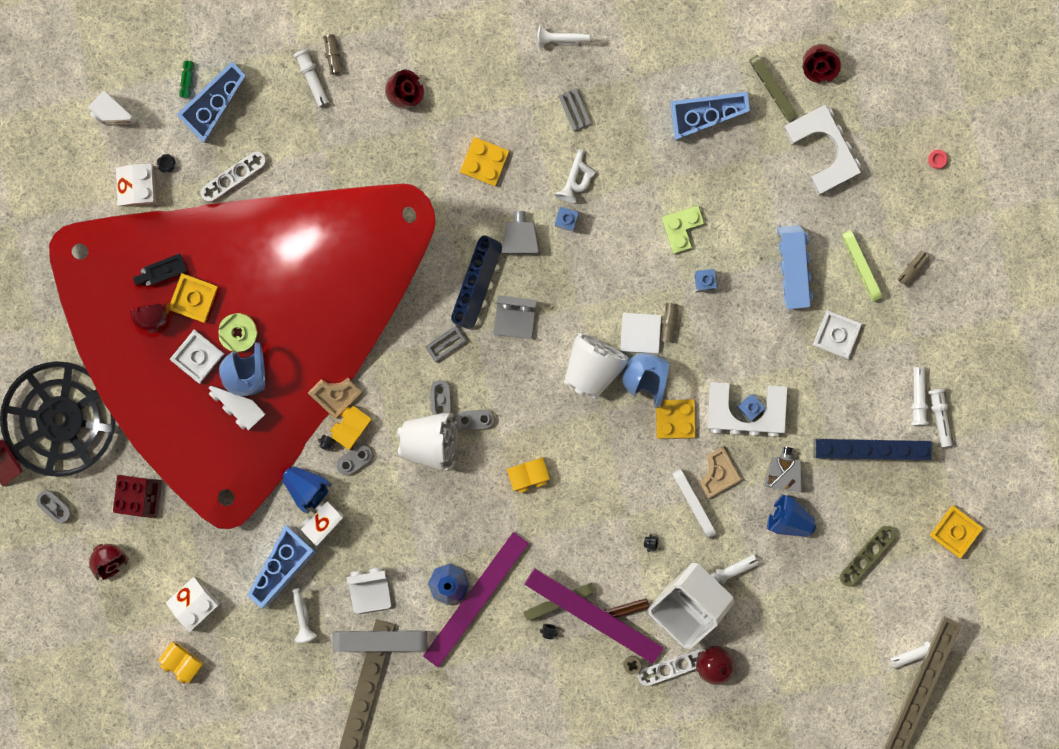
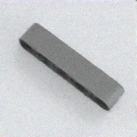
(379, 641)

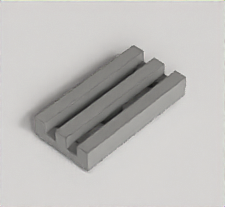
(568, 94)
(432, 353)

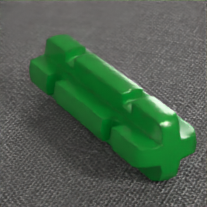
(186, 79)

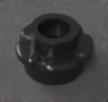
(161, 163)
(326, 443)
(651, 543)
(549, 631)

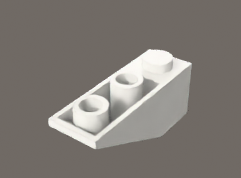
(243, 408)

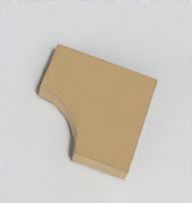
(335, 397)
(720, 473)

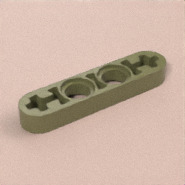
(773, 88)
(864, 553)
(549, 606)

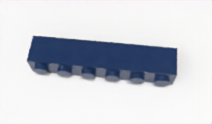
(872, 449)

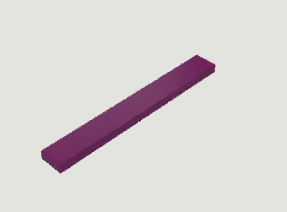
(475, 599)
(593, 615)

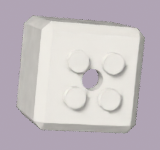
(691, 606)

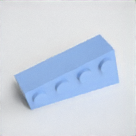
(210, 103)
(702, 112)
(794, 266)
(282, 565)

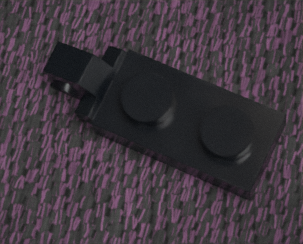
(161, 271)

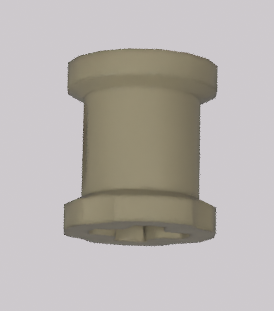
(634, 670)

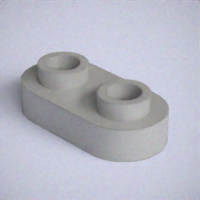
(440, 399)
(474, 419)
(354, 460)
(53, 507)

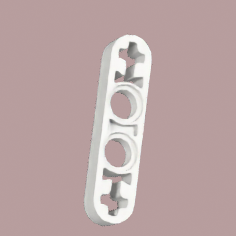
(235, 179)
(694, 503)
(672, 663)

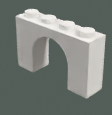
(821, 122)
(771, 420)

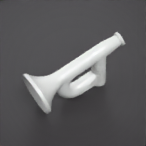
(544, 37)
(571, 185)
(305, 633)

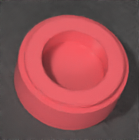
(937, 159)

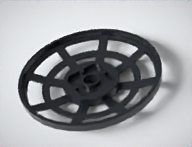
(46, 420)

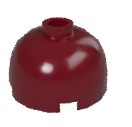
(821, 63)
(404, 89)
(151, 317)
(106, 559)
(715, 665)

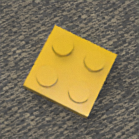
(484, 161)
(193, 298)
(675, 419)
(955, 531)

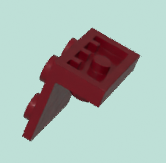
(9, 466)
(136, 496)

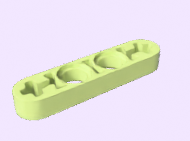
(861, 266)

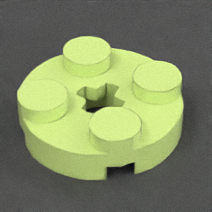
(237, 343)

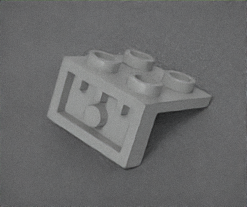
(514, 317)

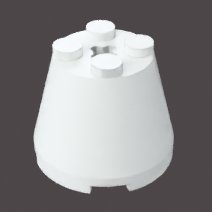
(593, 365)
(429, 441)

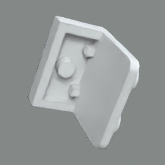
(369, 590)

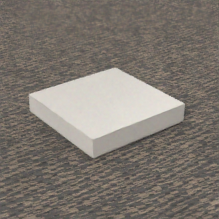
(640, 333)
(837, 334)
(197, 356)

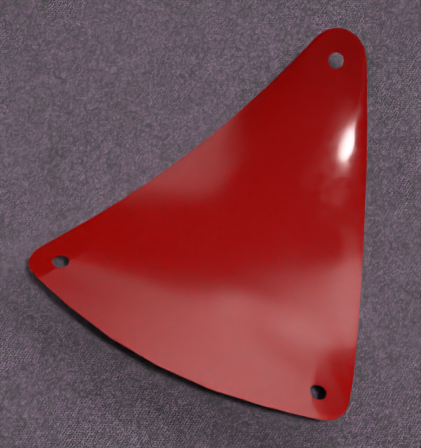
(309, 272)

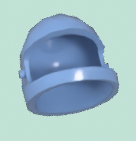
(647, 374)
(243, 375)

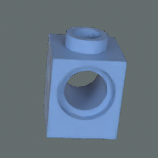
(566, 219)
(705, 280)
(751, 407)

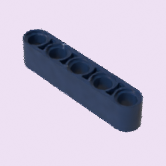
(476, 282)

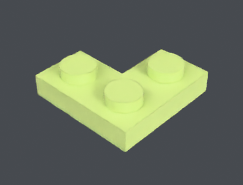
(676, 227)

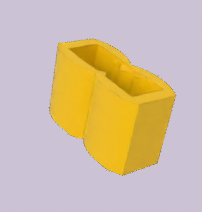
(351, 427)
(528, 474)
(180, 662)

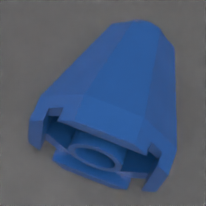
(305, 488)
(790, 518)
(452, 575)

